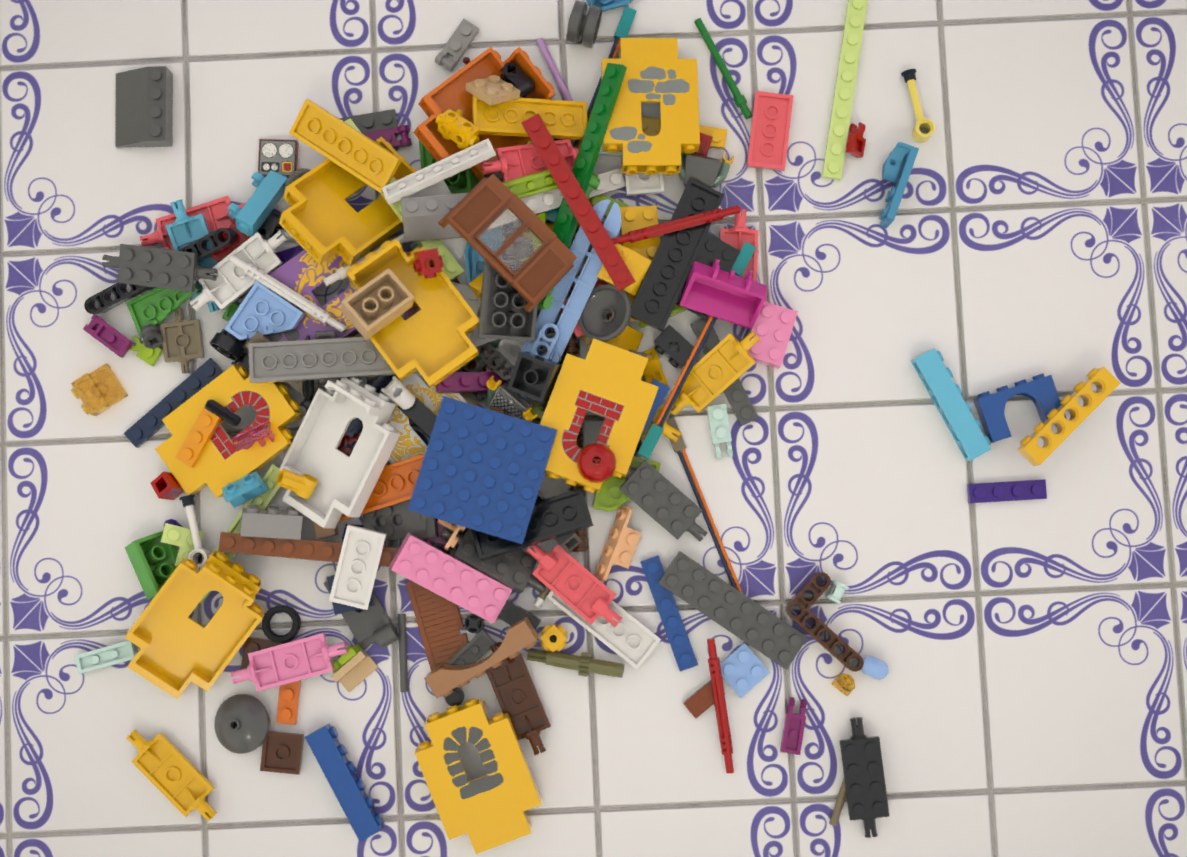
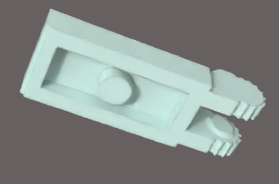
(720, 428)

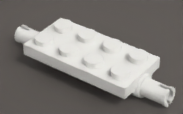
(231, 279)

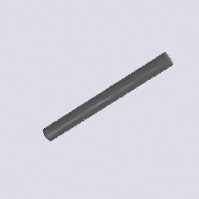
(403, 653)

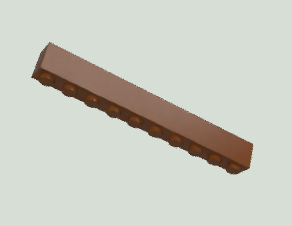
(291, 548)

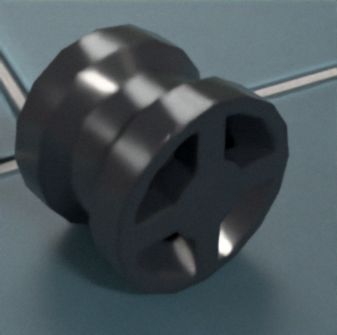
(472, 625)

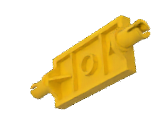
(716, 372)
(173, 774)

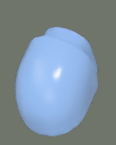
(875, 668)

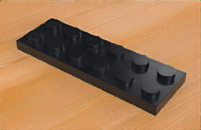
(553, 519)

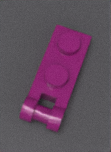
(390, 136)
(108, 336)

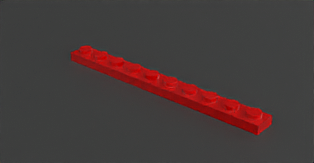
(578, 202)

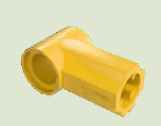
(302, 485)

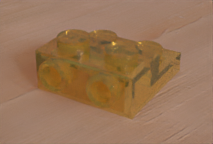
(98, 390)

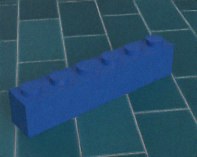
(344, 782)

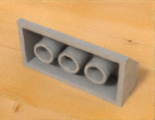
(422, 216)

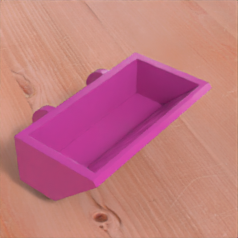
(723, 294)

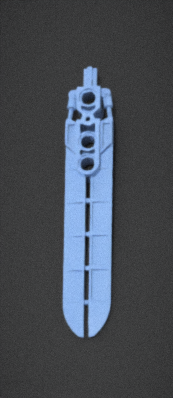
(579, 295)

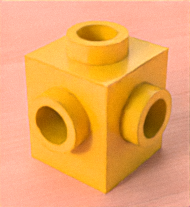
(555, 630)

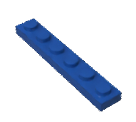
(669, 614)

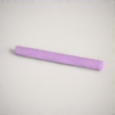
(553, 69)

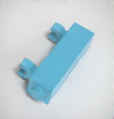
(260, 204)

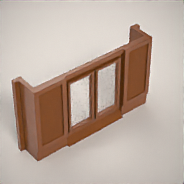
(511, 239)

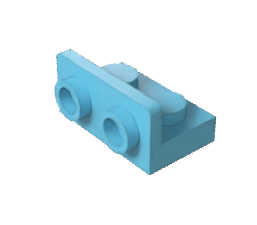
(244, 489)

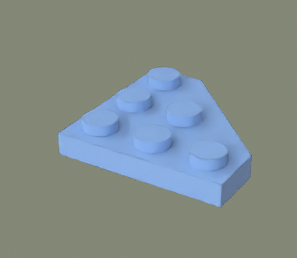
(263, 312)

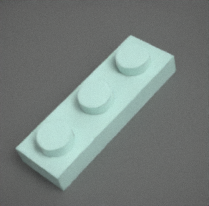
(105, 656)

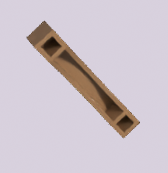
(448, 677)

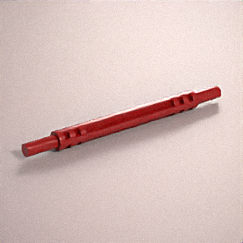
(676, 225)
(720, 705)

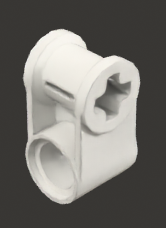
(399, 393)

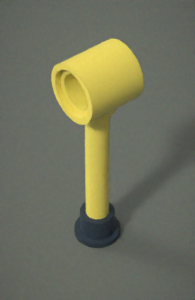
(909, 77)

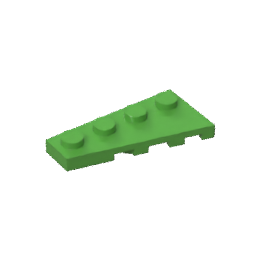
(157, 305)

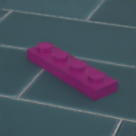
(467, 382)

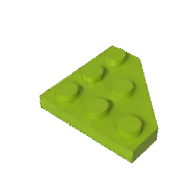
(609, 496)

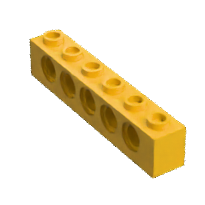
(1105, 385)

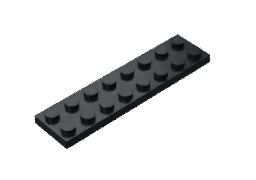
(674, 258)

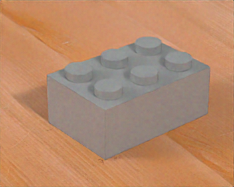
(271, 522)

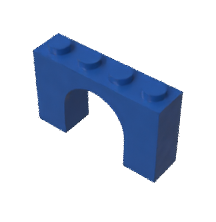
(991, 407)

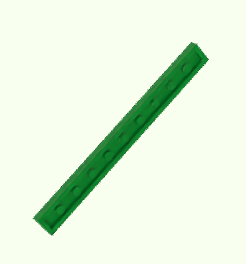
(591, 144)

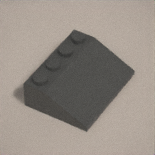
(144, 108)
(503, 310)

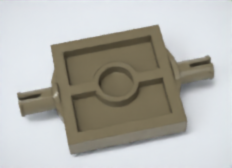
(182, 340)

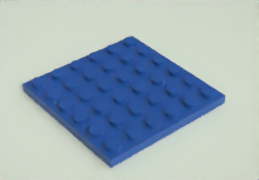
(482, 470)

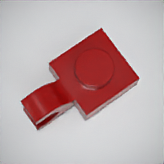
(856, 143)

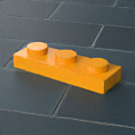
(198, 438)

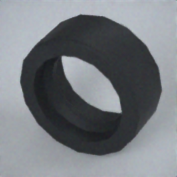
(295, 626)

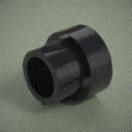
(228, 345)

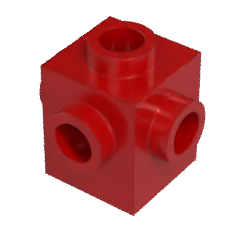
(427, 257)

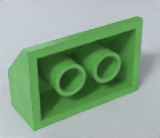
(152, 562)

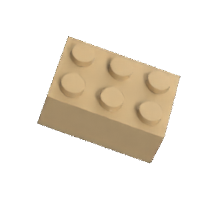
(377, 304)

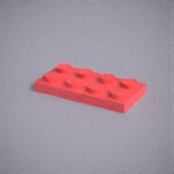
(770, 130)

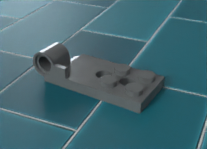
(414, 523)
(371, 624)

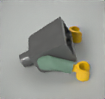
(704, 169)

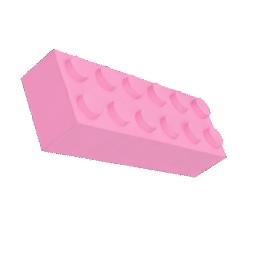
(450, 578)

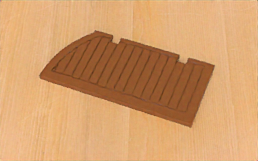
(438, 624)

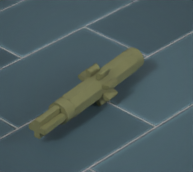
(582, 663)

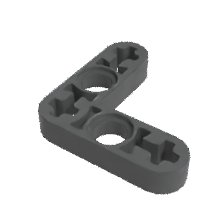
(482, 359)

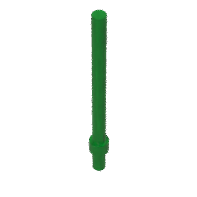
(739, 100)

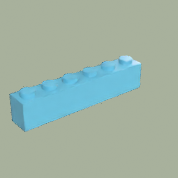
(951, 405)

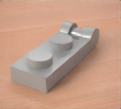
(457, 44)

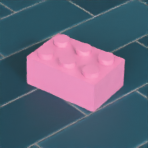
(774, 329)

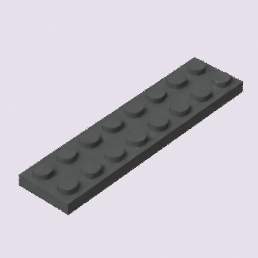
(732, 610)

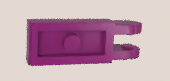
(793, 728)

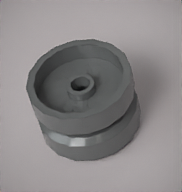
(584, 24)

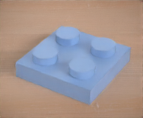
(743, 670)

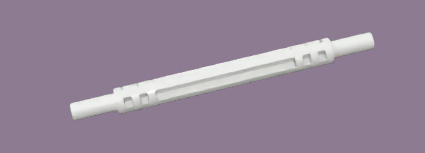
(287, 293)

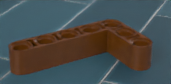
(819, 626)

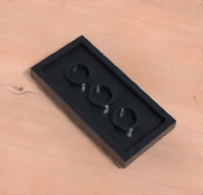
(712, 249)

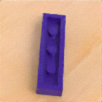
(1006, 491)

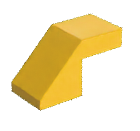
(654, 368)

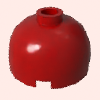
(596, 472)

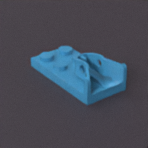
(896, 170)

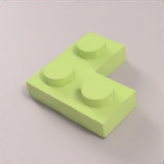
(180, 537)

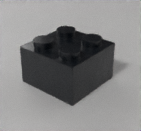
(534, 376)

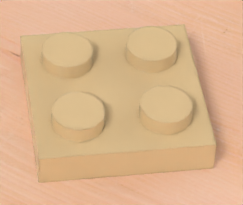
(492, 90)

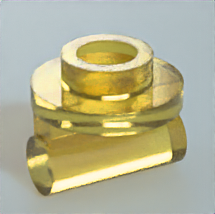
(844, 683)

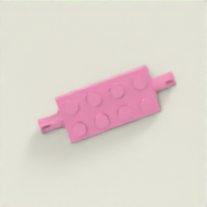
(290, 662)

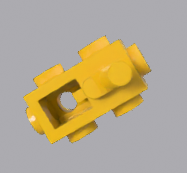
(457, 128)

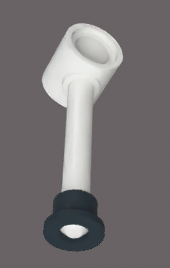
(188, 502)

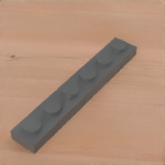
(734, 393)

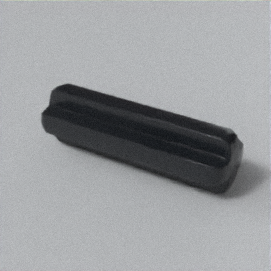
(223, 412)

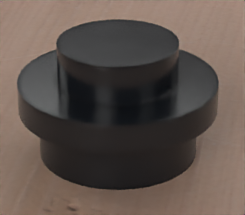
(456, 697)

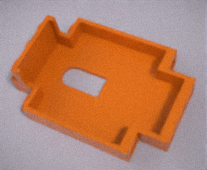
(453, 96)

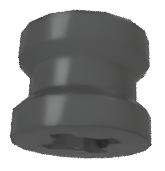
(151, 336)

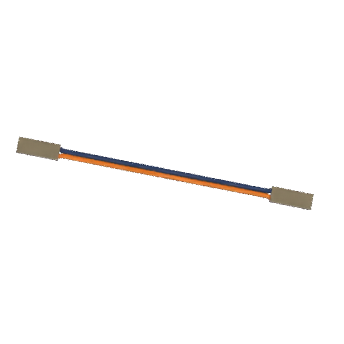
(680, 445)

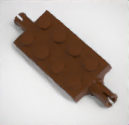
(519, 699)

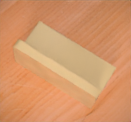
(355, 670)

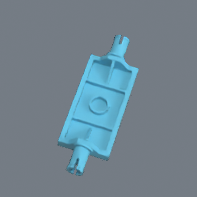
(187, 230)

